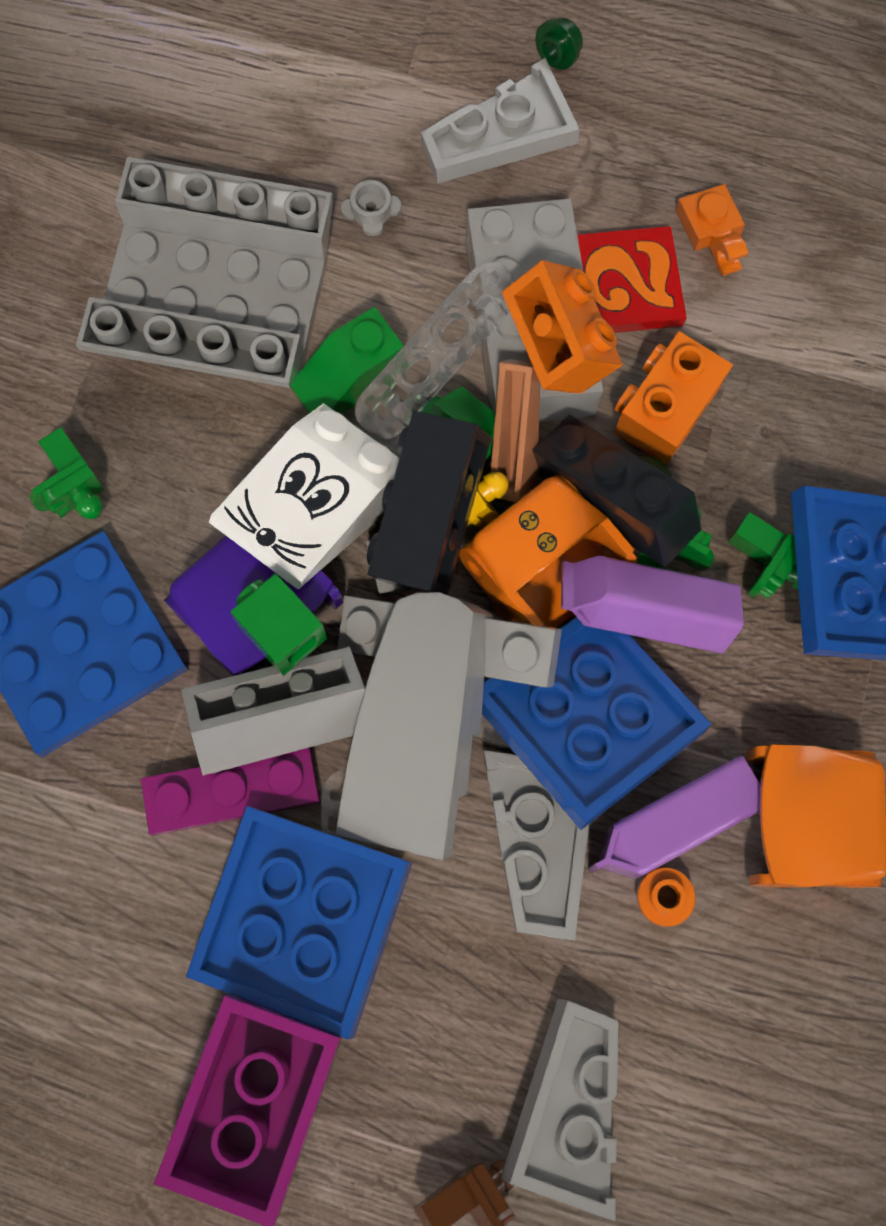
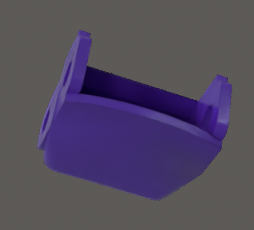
(209, 592)

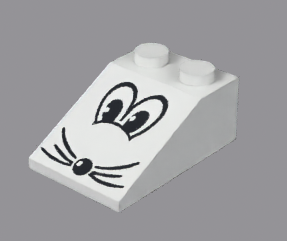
(308, 496)

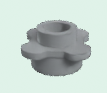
(371, 194)

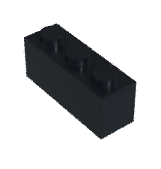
(640, 500)
(428, 503)

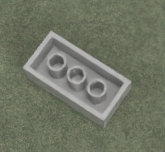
(519, 240)

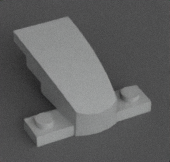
(424, 709)

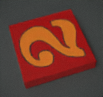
(634, 278)

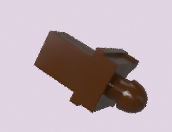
(470, 1191)

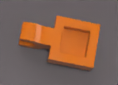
(714, 222)

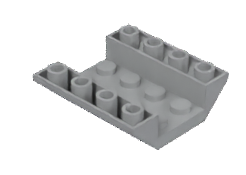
(212, 273)

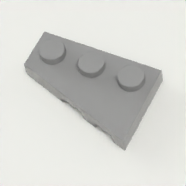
(509, 127)
(538, 849)
(565, 1123)

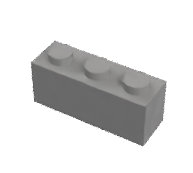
(271, 714)

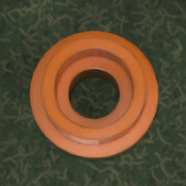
(648, 899)

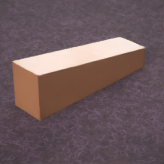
(516, 427)

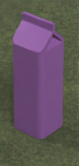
(652, 602)
(680, 820)

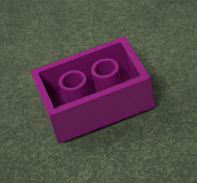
(248, 1111)

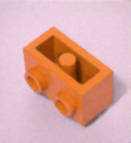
(562, 327)
(671, 398)

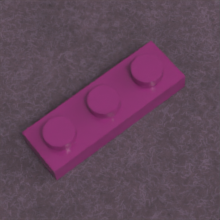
(192, 800)

